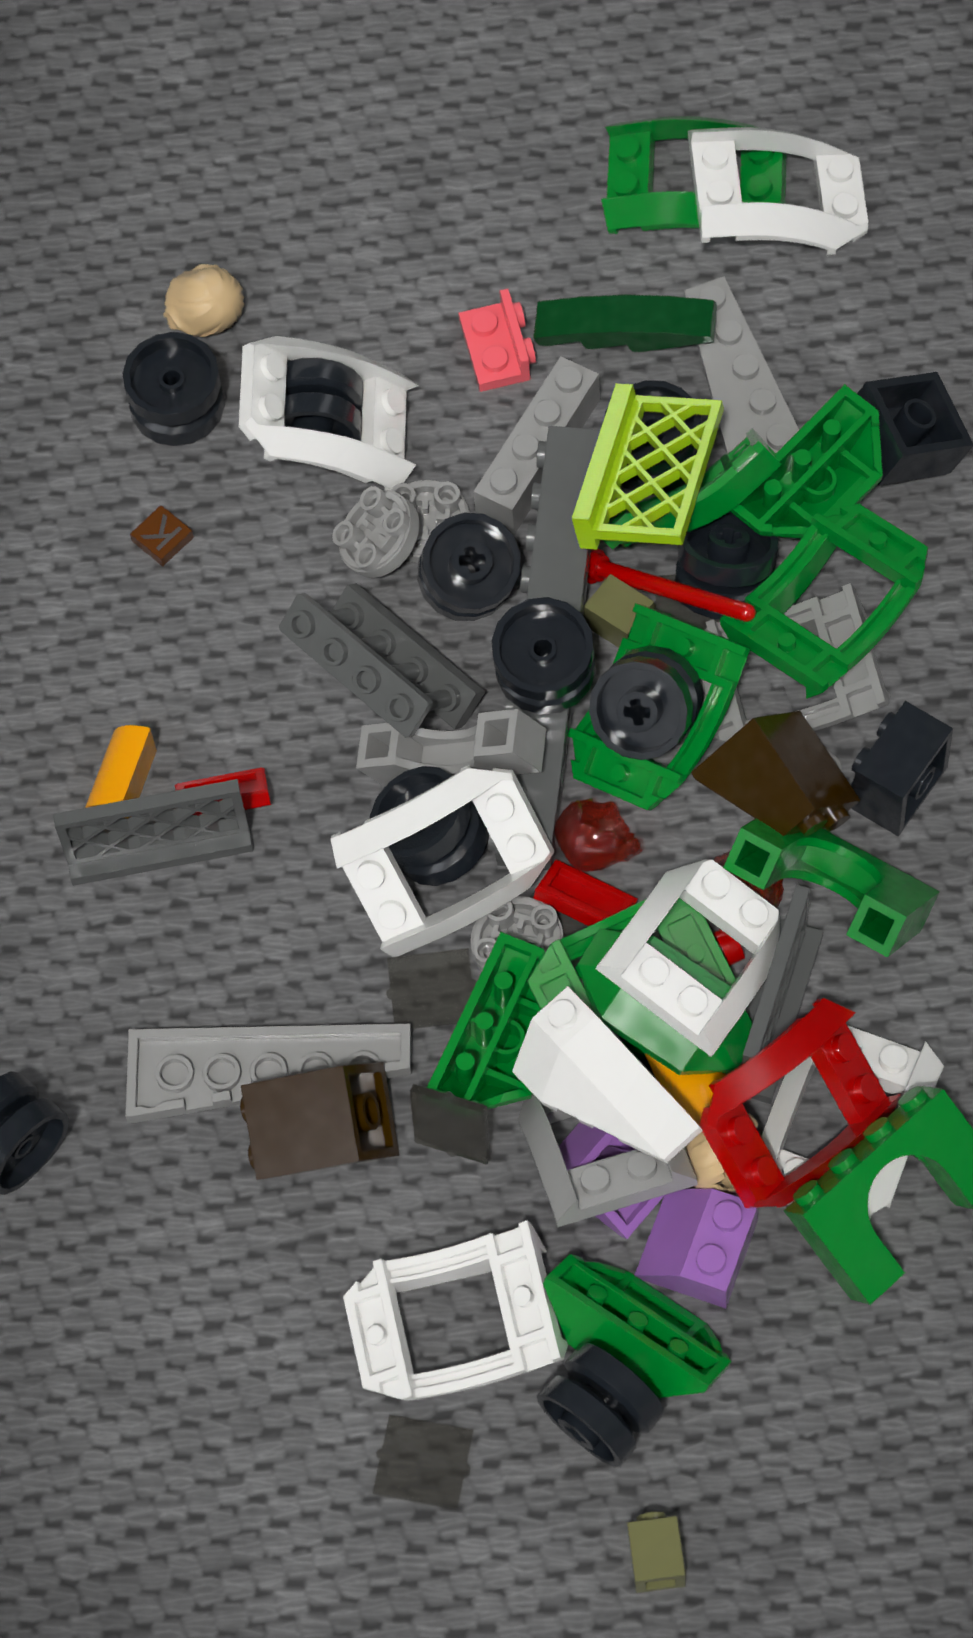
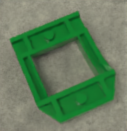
(631, 173)
(722, 487)
(799, 650)
(647, 781)
(680, 929)

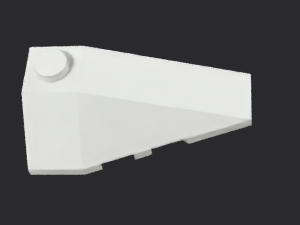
(588, 1073)

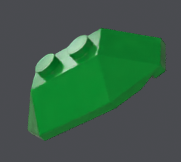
(823, 468)
(644, 1028)
(492, 1029)
(635, 1325)

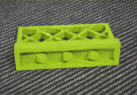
(609, 468)

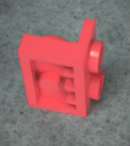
(496, 343)

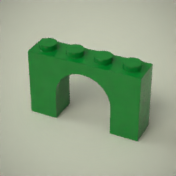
(888, 901)
(834, 1208)

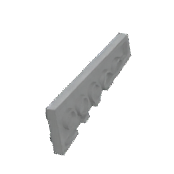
(741, 375)
(204, 1067)

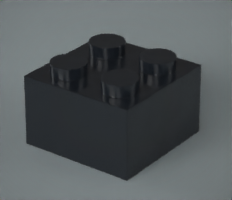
(917, 427)
(901, 767)

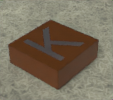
(161, 535)

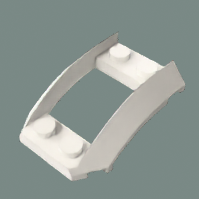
(720, 201)
(262, 413)
(386, 892)
(669, 989)
(897, 1071)
(524, 1305)

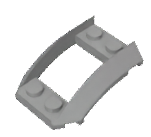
(856, 691)
(600, 1184)

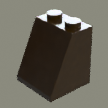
(780, 776)
(319, 1120)

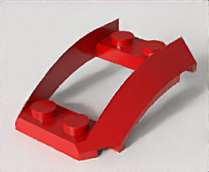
(844, 1070)

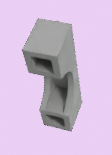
(562, 401)
(498, 741)

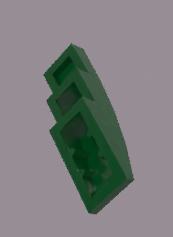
(629, 320)

